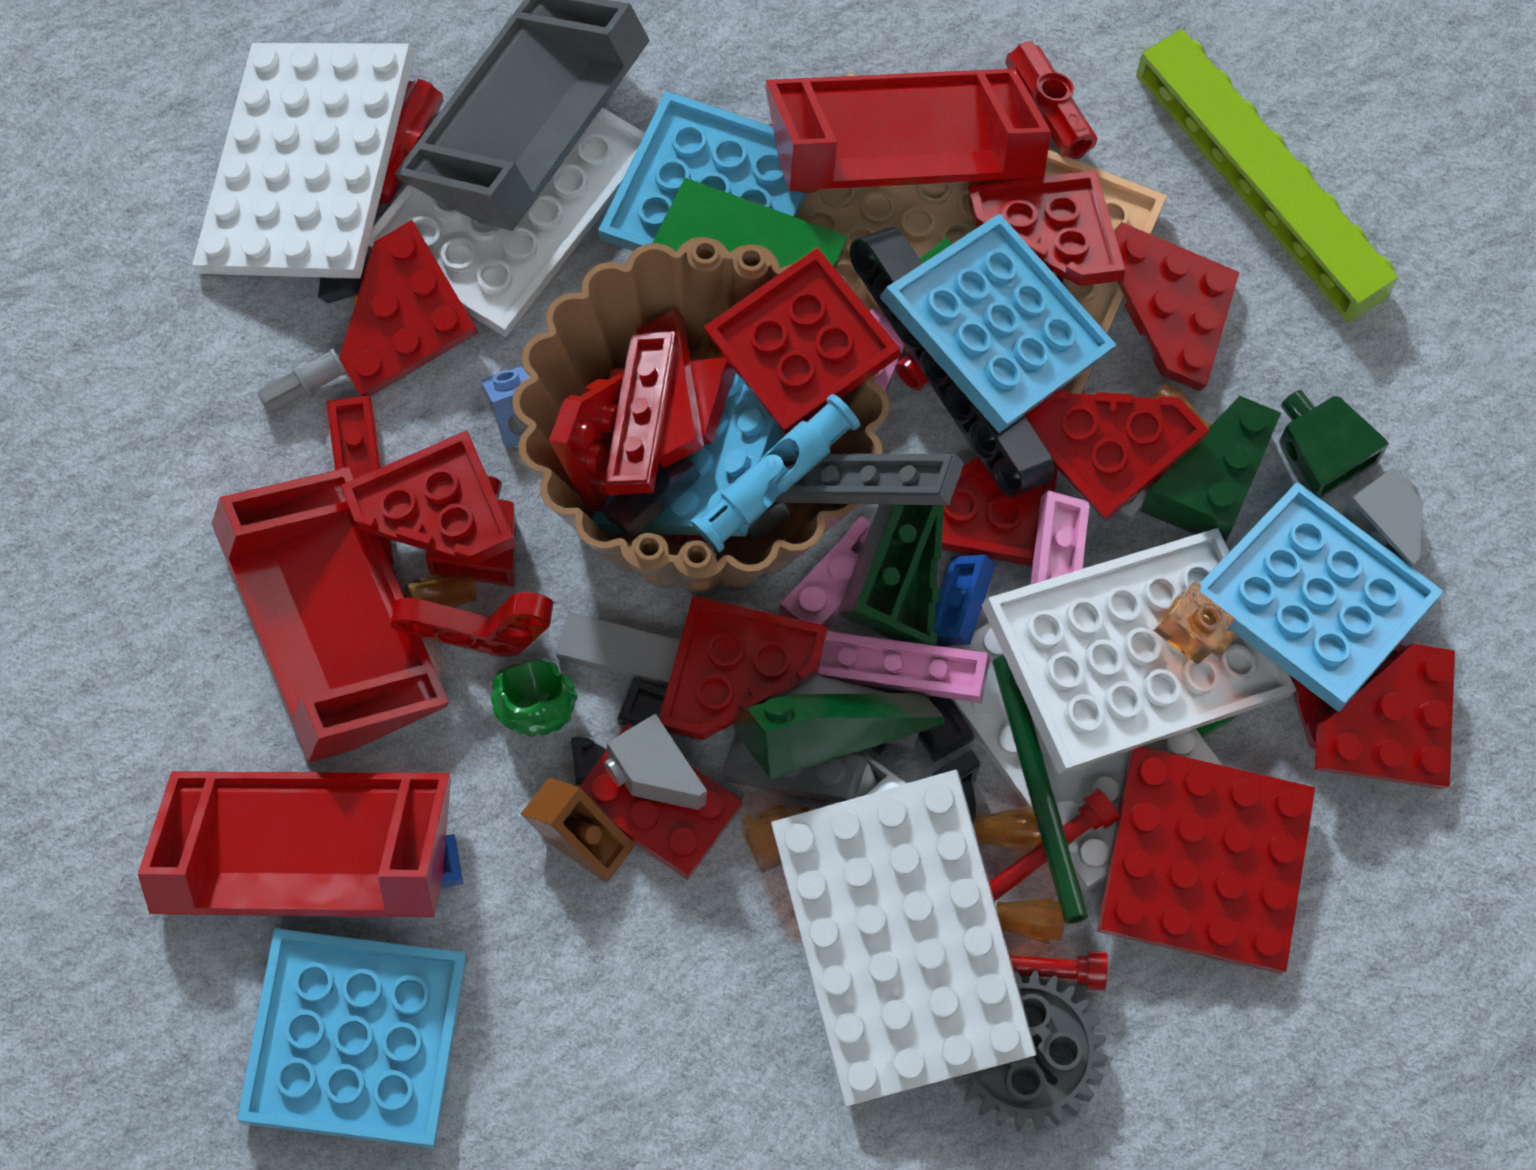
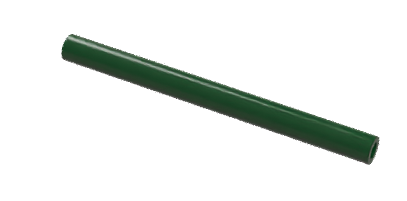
(1041, 795)

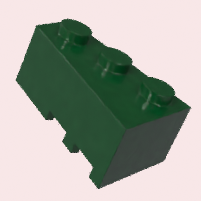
(1214, 477)
(897, 574)

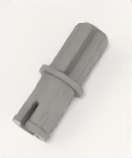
(301, 381)

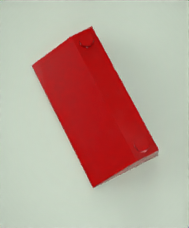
(906, 129)
(324, 613)
(298, 844)

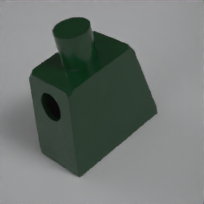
(1328, 442)

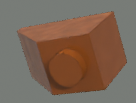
(578, 828)

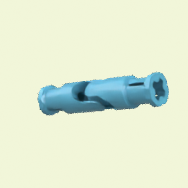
(761, 485)

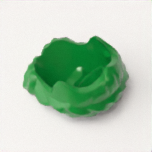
(533, 697)

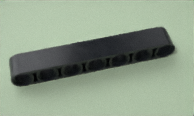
(1014, 456)

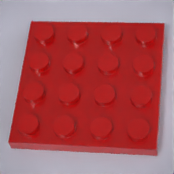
(1207, 859)

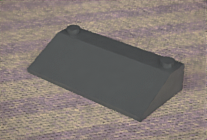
(524, 107)

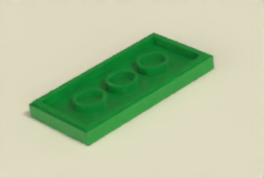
(739, 222)

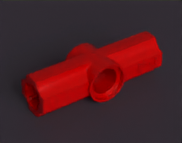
(1053, 97)
(417, 113)

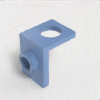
(500, 393)

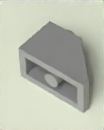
(1390, 514)
(653, 766)

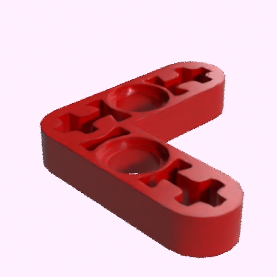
(502, 634)

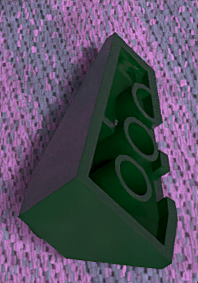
(818, 728)

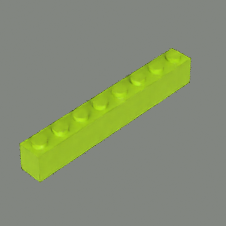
(1266, 175)

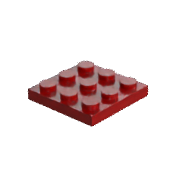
(802, 340)

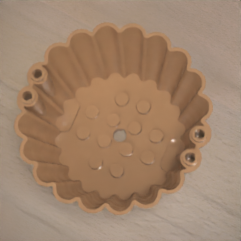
(592, 338)

